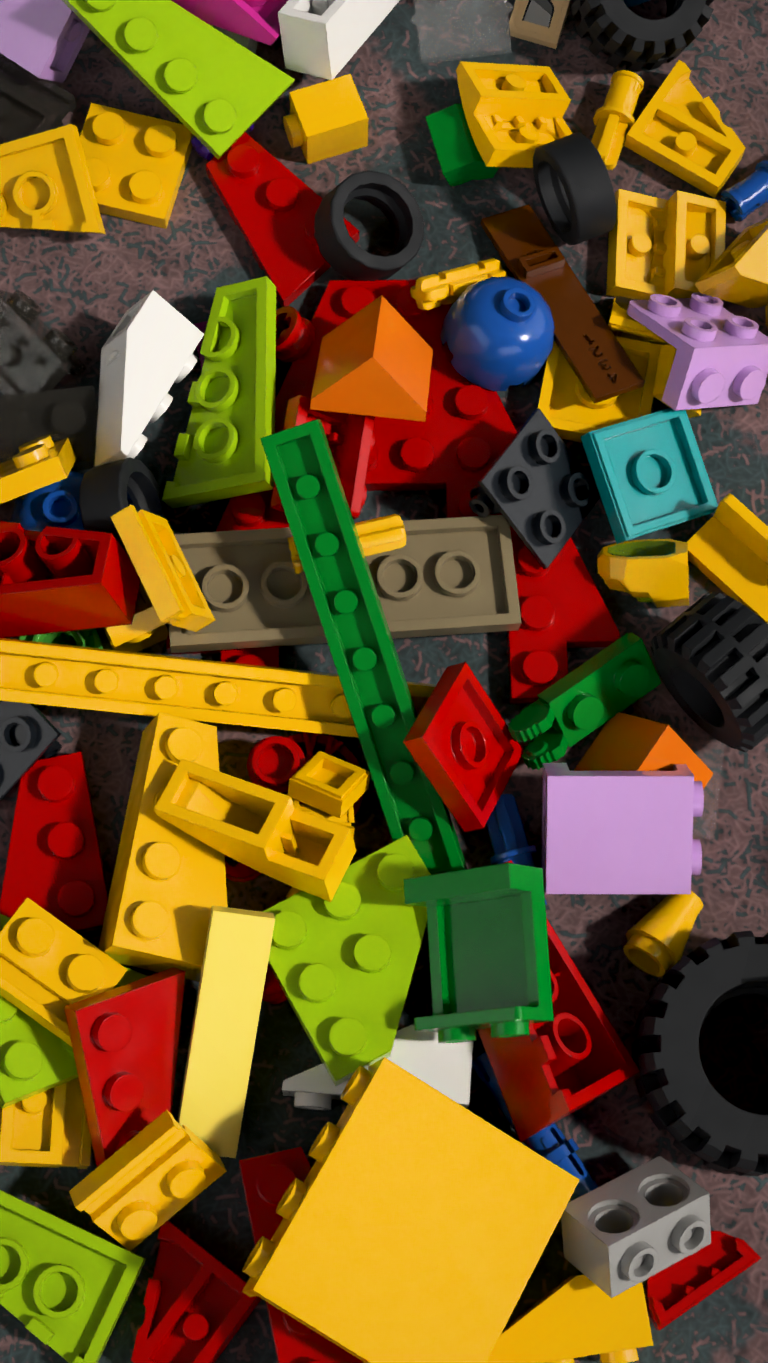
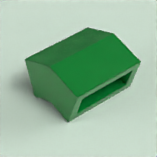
(456, 147)

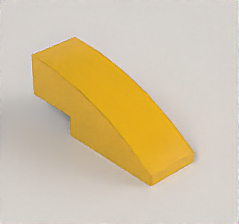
(258, 828)

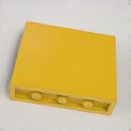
(409, 1226)

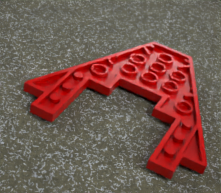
(450, 453)

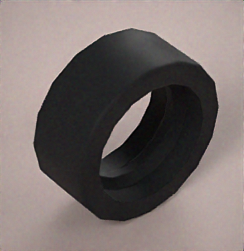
(574, 188)
(394, 202)
(113, 488)

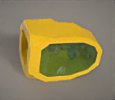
(648, 570)

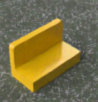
(734, 554)

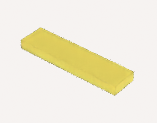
(225, 1026)

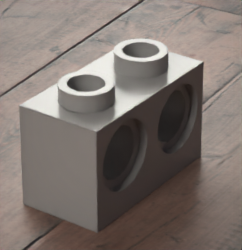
(636, 1226)

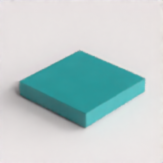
(649, 473)

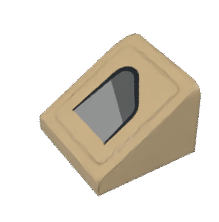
(539, 20)

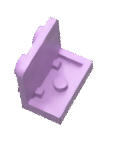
(718, 354)

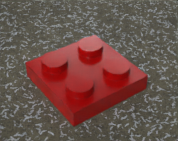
(464, 747)

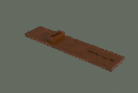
(579, 326)

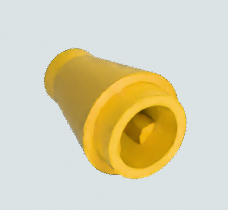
(662, 933)

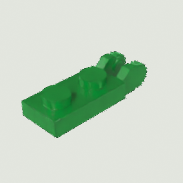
(584, 700)

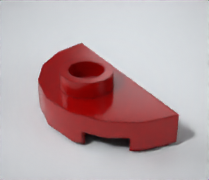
(696, 1277)

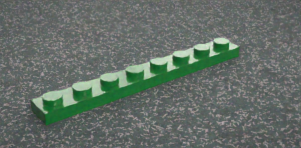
(359, 639)

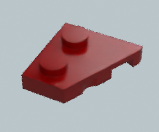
(189, 1304)

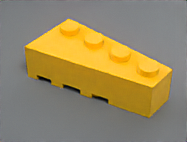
(161, 874)

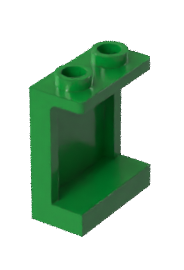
(485, 951)

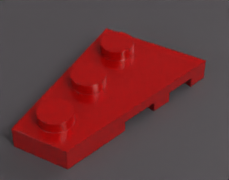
(273, 215)
(56, 846)
(127, 1056)

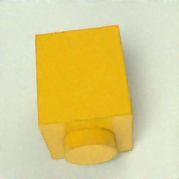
(326, 119)

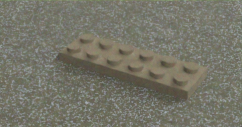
(443, 582)

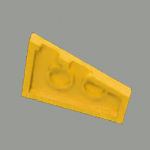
(48, 184)

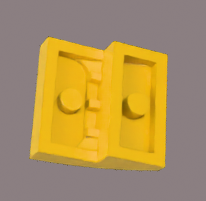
(511, 110)
(663, 243)

